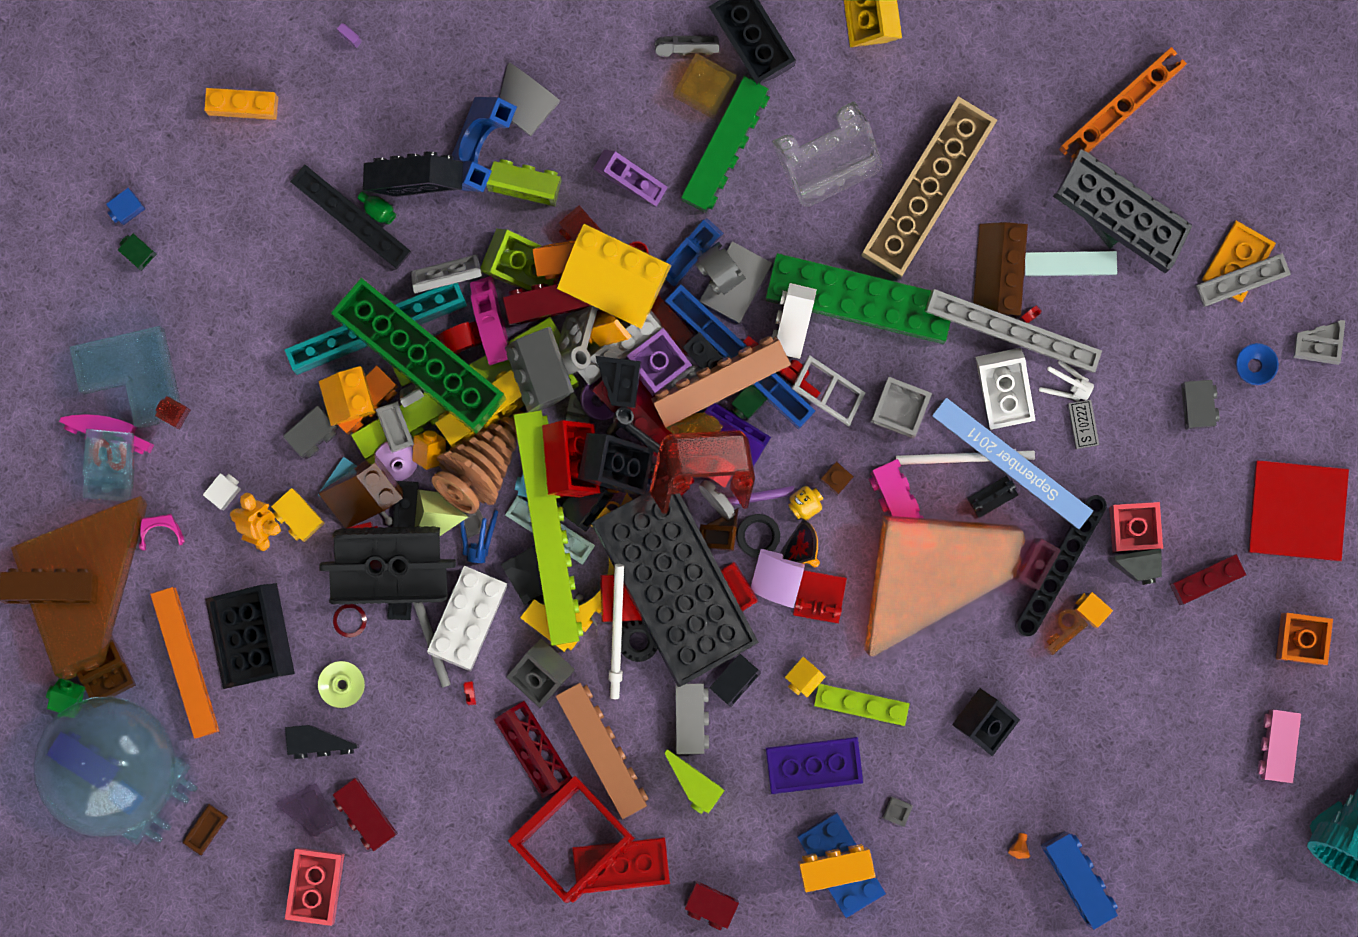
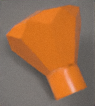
(1019, 848)

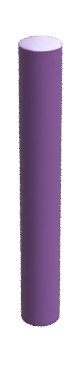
(765, 495)

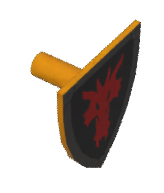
(802, 545)

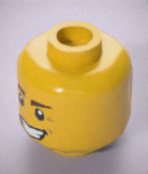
(805, 503)

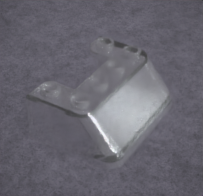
(831, 160)

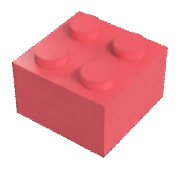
(1136, 527)

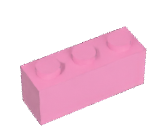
(1279, 746)

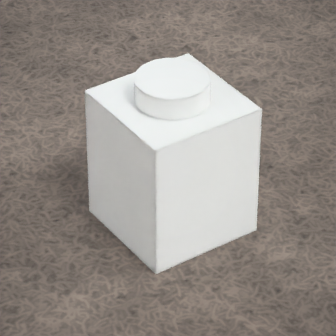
(222, 491)

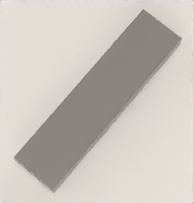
(1243, 280)

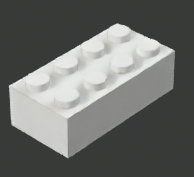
(467, 618)

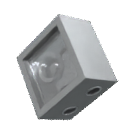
(901, 407)

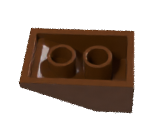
(362, 492)

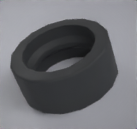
(762, 518)

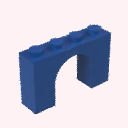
(482, 119)

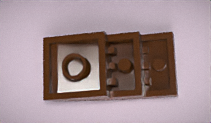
(110, 677)

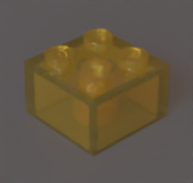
(704, 86)

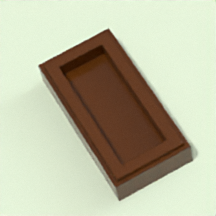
(205, 829)

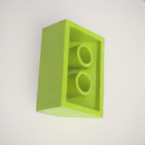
(524, 182)

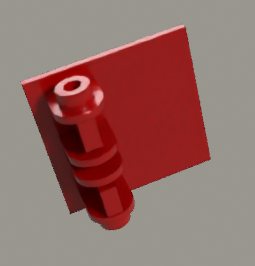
(820, 597)

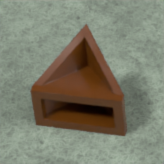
(720, 533)

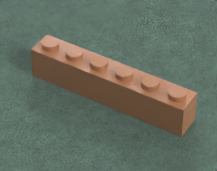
(720, 381)
(601, 750)

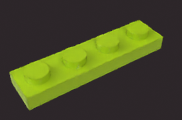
(861, 704)

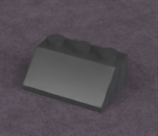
(539, 370)

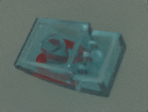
(108, 465)

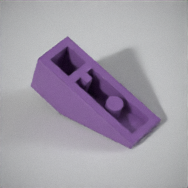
(630, 177)

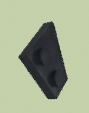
(620, 379)

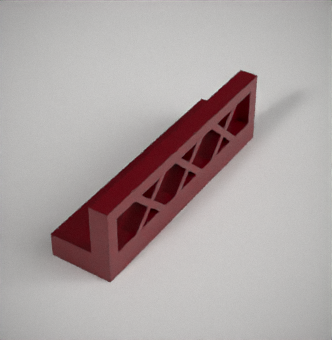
(529, 751)

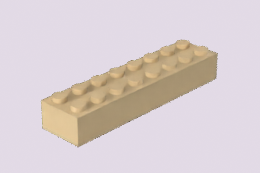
(929, 187)

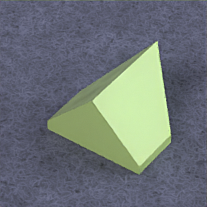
(436, 511)

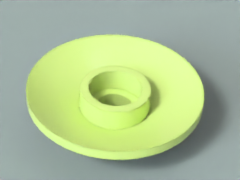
(329, 687)

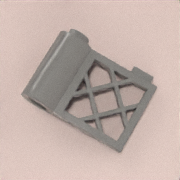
(573, 353)

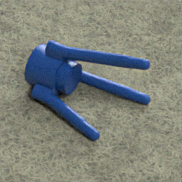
(478, 551)

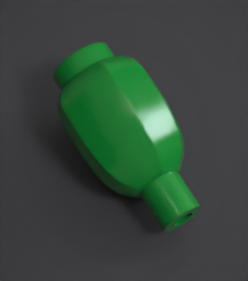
(377, 208)

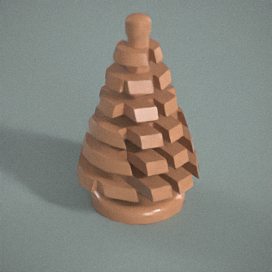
(476, 467)

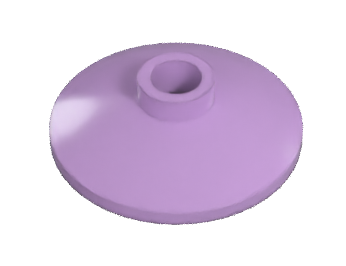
(404, 456)

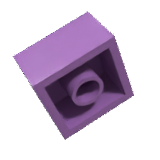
(660, 361)

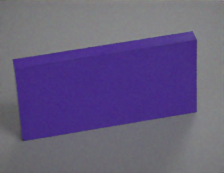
(814, 765)

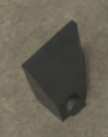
(1140, 566)

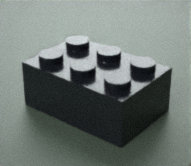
(615, 464)

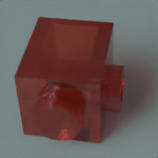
(172, 412)

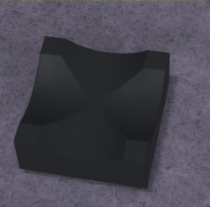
(525, 575)

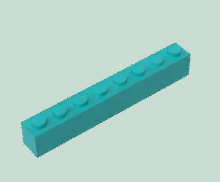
(342, 342)

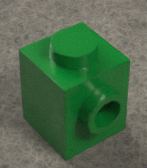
(64, 694)

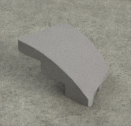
(532, 99)

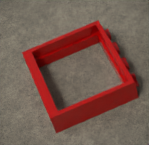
(545, 814)

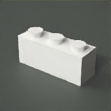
(794, 318)

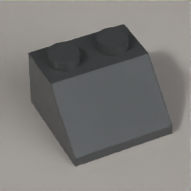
(540, 673)

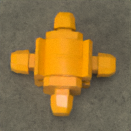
(255, 521)

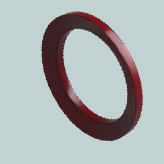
(364, 620)

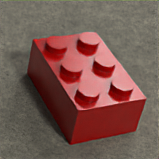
(563, 456)

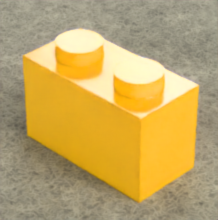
(297, 515)

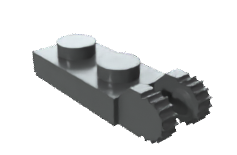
(686, 45)

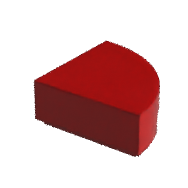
(1031, 314)
(470, 693)

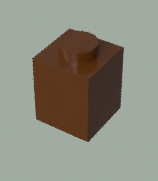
(836, 478)

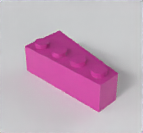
(894, 491)

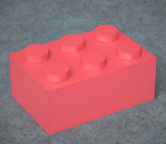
(314, 886)

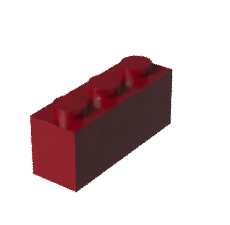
(1208, 579)
(364, 815)

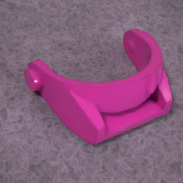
(162, 520)

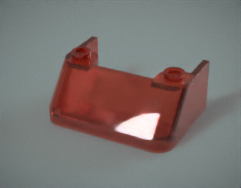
(702, 455)

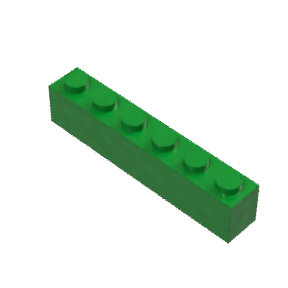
(724, 145)

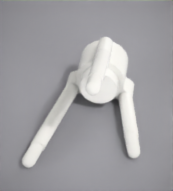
(1080, 386)

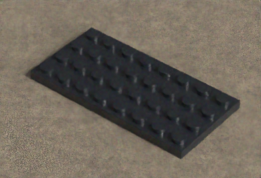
(675, 585)

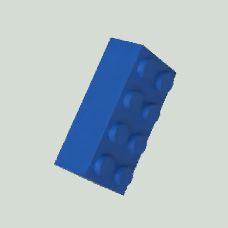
(831, 835)
(1079, 880)

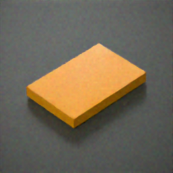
(1239, 250)

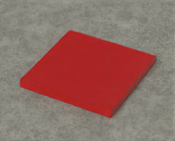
(1298, 510)

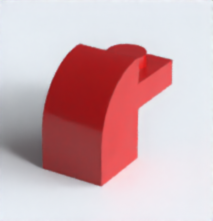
(460, 337)

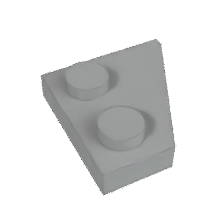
(1321, 344)

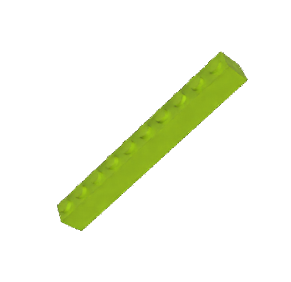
(427, 409)
(547, 533)

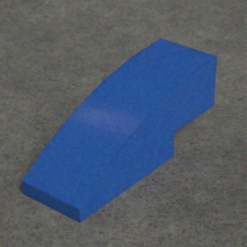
(693, 246)

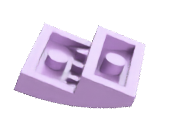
(777, 578)

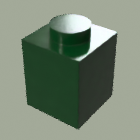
(136, 251)
(748, 402)

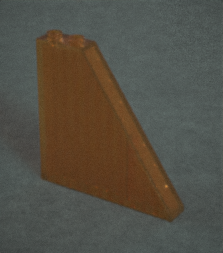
(105, 543)
(933, 570)

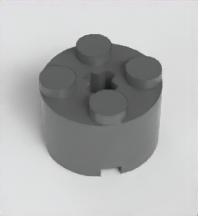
(720, 268)

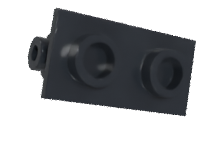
(702, 351)
(993, 496)

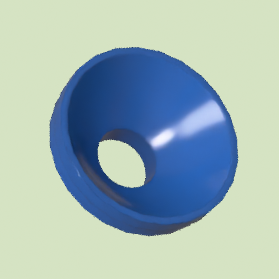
(1268, 361)

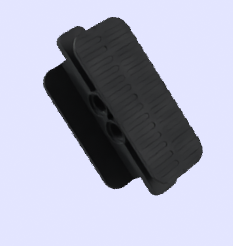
(357, 583)

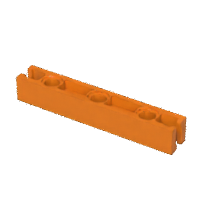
(1133, 95)
(185, 662)

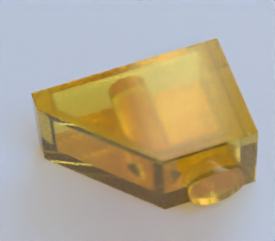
(696, 423)

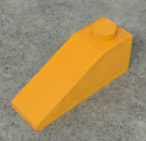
(607, 330)

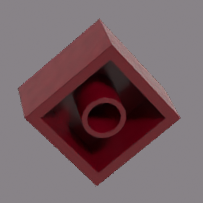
(711, 905)

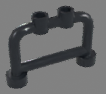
(623, 419)

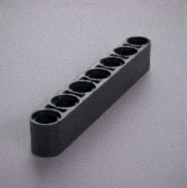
(1059, 578)

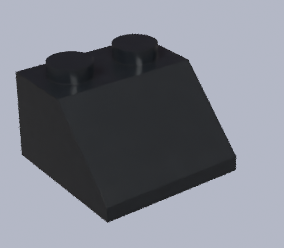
(986, 721)

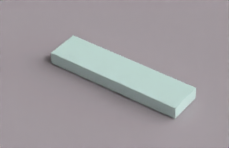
(1071, 263)
(577, 546)

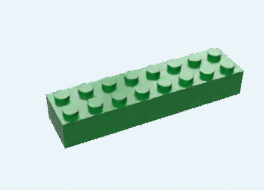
(860, 298)
(418, 355)

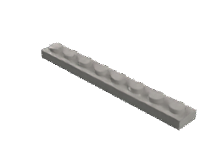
(1013, 331)

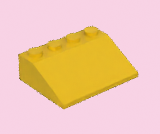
(613, 276)

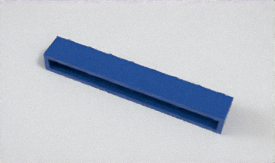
(727, 344)

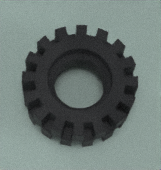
(628, 651)

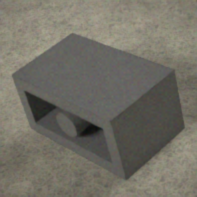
(1199, 404)
(311, 433)

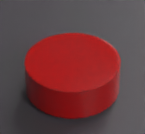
(796, 366)

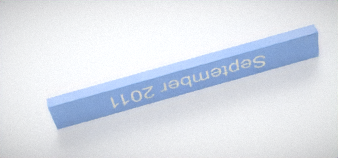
(1012, 463)

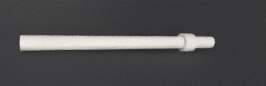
(952, 458)
(615, 673)

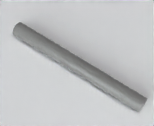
(428, 633)

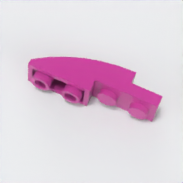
(489, 319)
(82, 422)

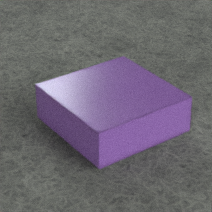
(349, 35)

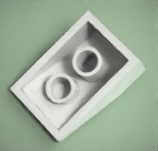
(1005, 388)

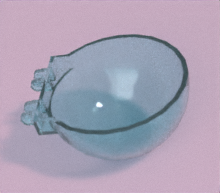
(108, 769)

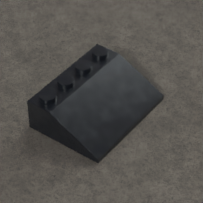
(249, 635)

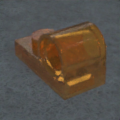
(1057, 641)

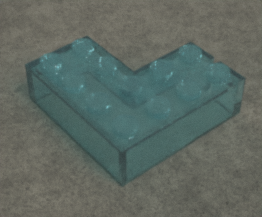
(134, 360)

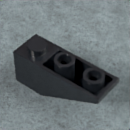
(312, 739)

